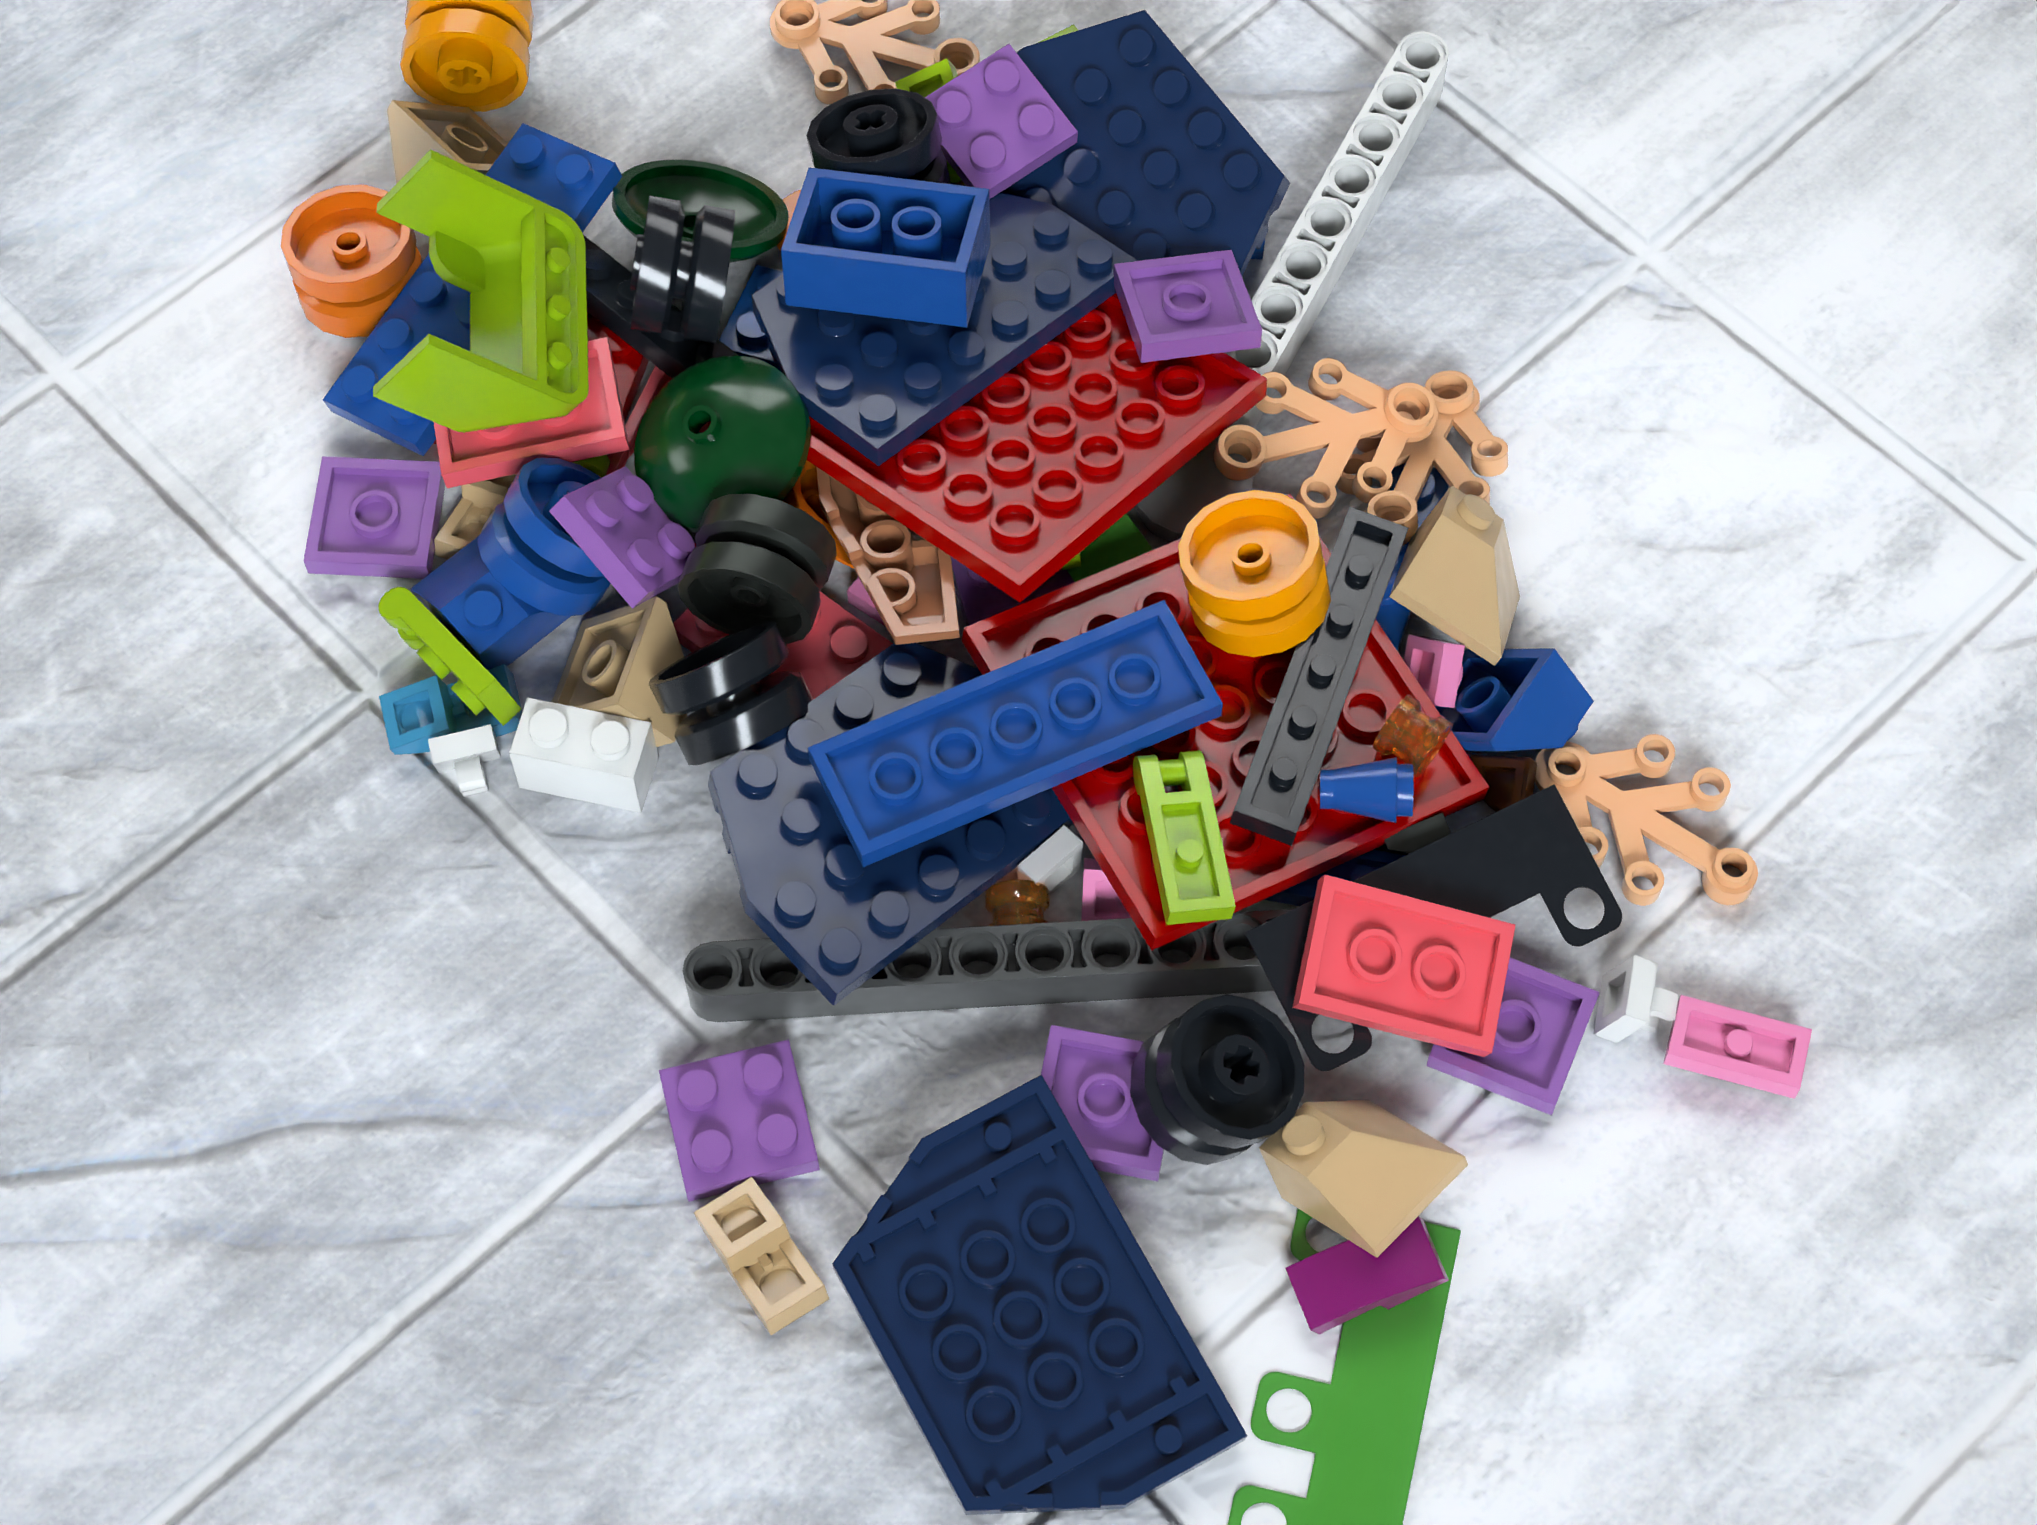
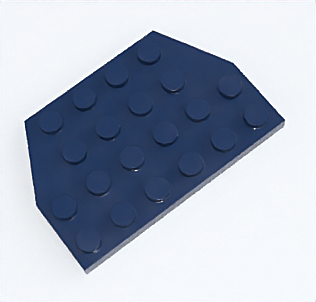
(1155, 148)
(894, 379)
(799, 865)
(1030, 1320)

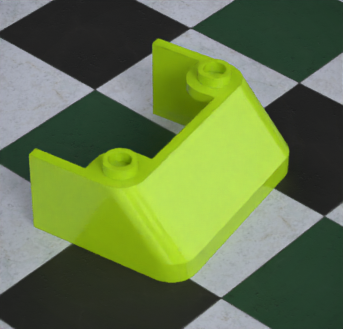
(525, 302)

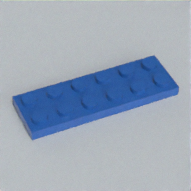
(530, 163)
(1014, 732)

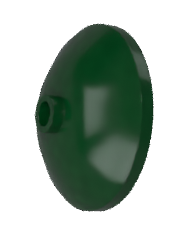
(759, 210)
(751, 447)

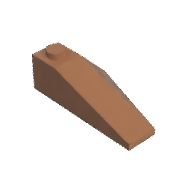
(898, 568)

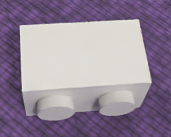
(584, 755)

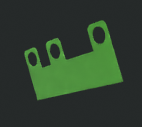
(1368, 1416)

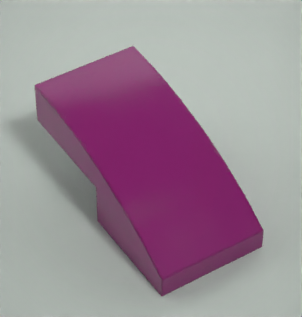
(1351, 1281)

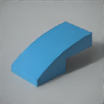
(434, 710)

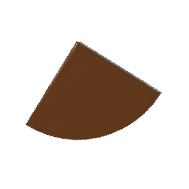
(1508, 778)

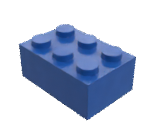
(886, 247)

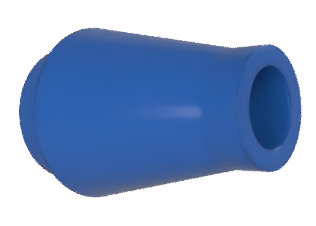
(1370, 789)

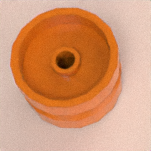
(347, 259)

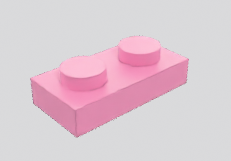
(1738, 1046)

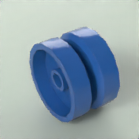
(532, 550)

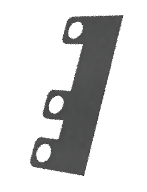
(1475, 870)

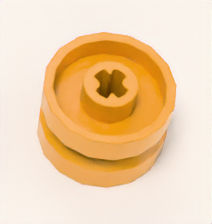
(467, 51)
(1255, 573)

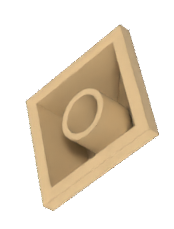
(444, 129)
(1461, 574)
(615, 662)
(1359, 1169)

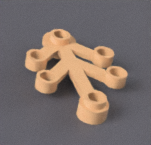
(808, 25)
(1457, 407)
(1331, 429)
(1638, 814)

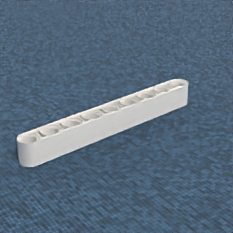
(1344, 204)

